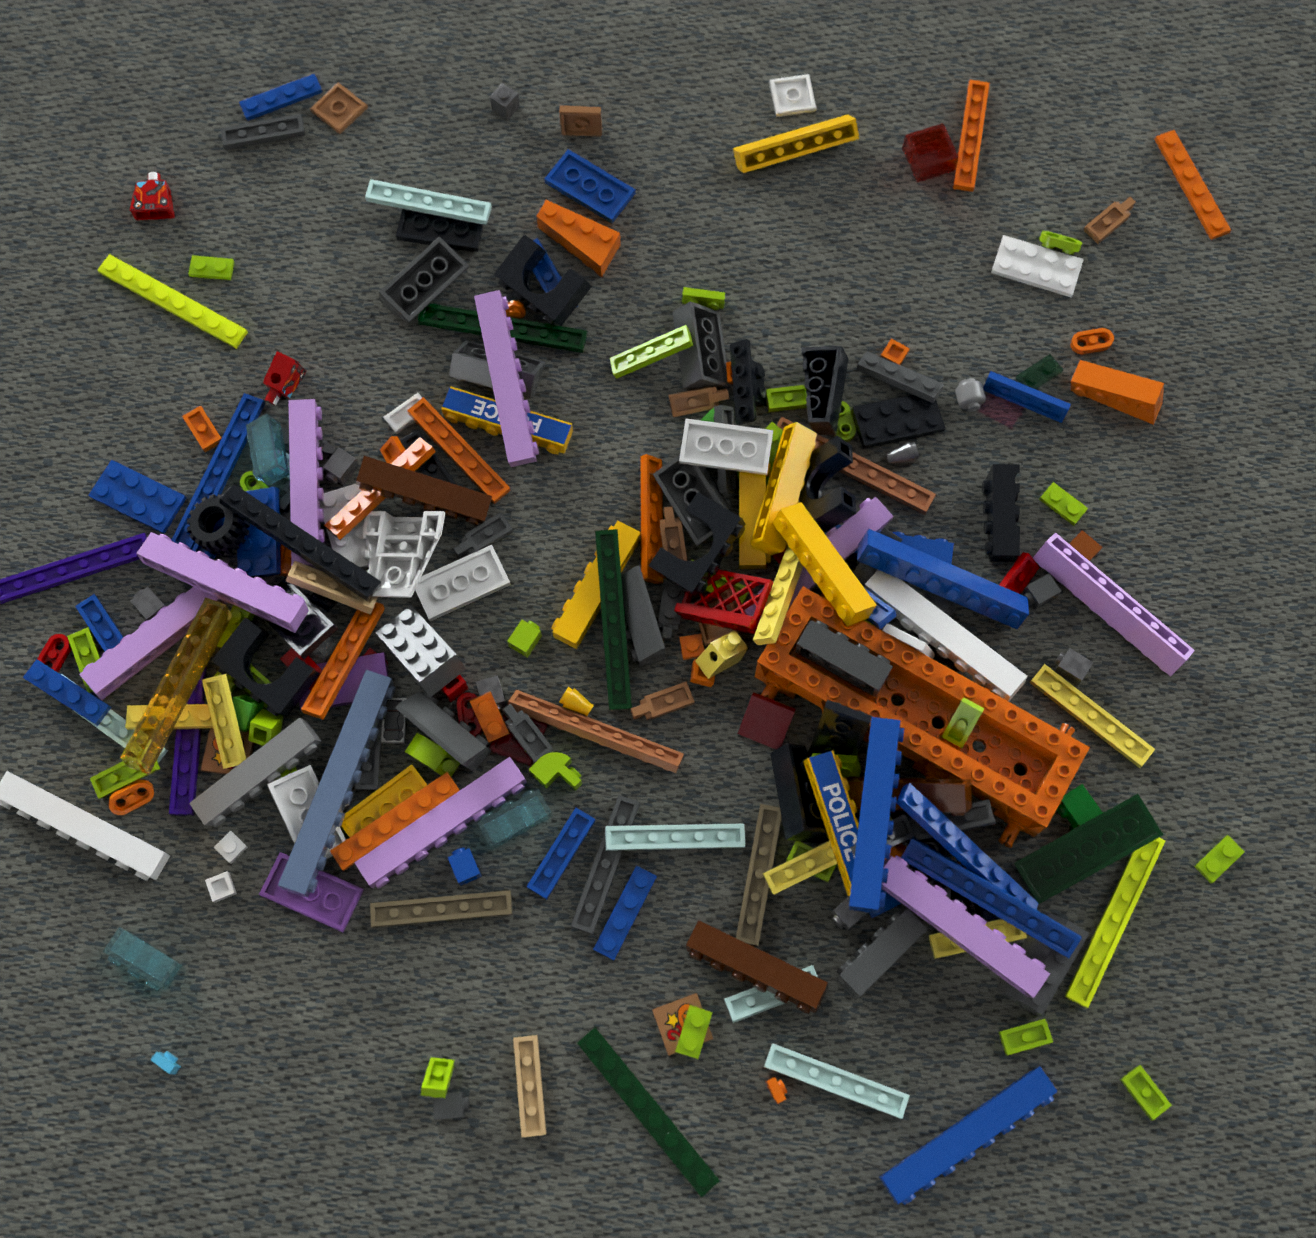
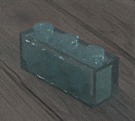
(267, 449)
(514, 818)
(142, 959)

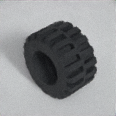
(202, 523)

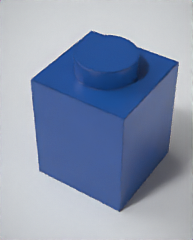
(464, 866)

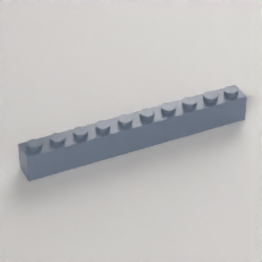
(336, 784)

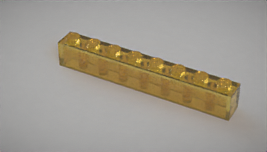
(176, 686)

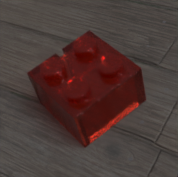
(930, 152)

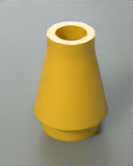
(576, 702)

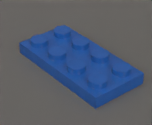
(590, 186)
(137, 496)
(260, 553)

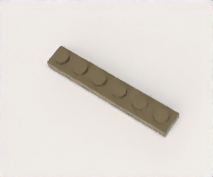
(756, 886)
(441, 909)

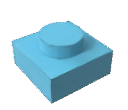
(166, 1061)

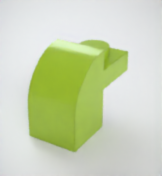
(432, 755)
(552, 766)

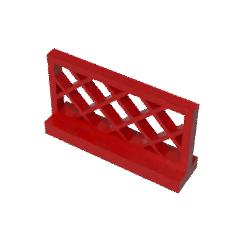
(725, 618)

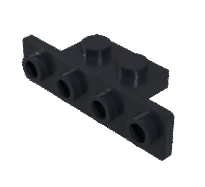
(747, 382)

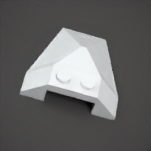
(400, 549)

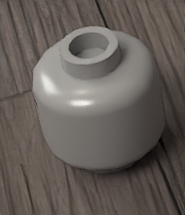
(970, 394)

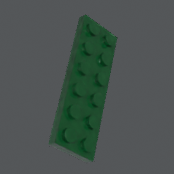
(1088, 848)

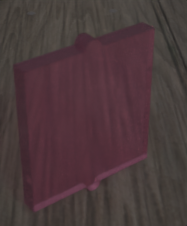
(1001, 410)

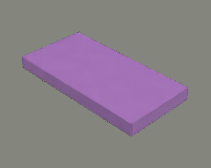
(346, 695)
(329, 904)

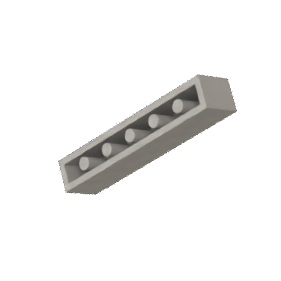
(255, 772)

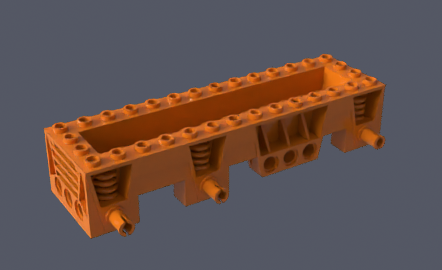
(928, 693)

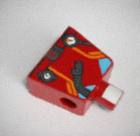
(152, 199)
(282, 377)

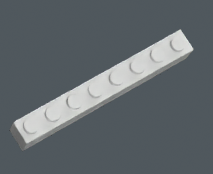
(947, 636)
(83, 826)

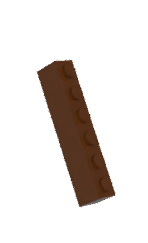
(423, 490)
(944, 794)
(757, 967)

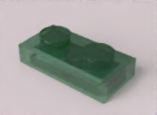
(1040, 372)

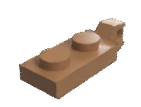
(1109, 220)
(696, 400)
(672, 534)
(664, 702)

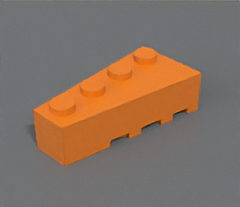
(579, 235)
(1119, 390)

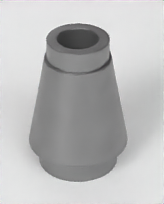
(903, 454)

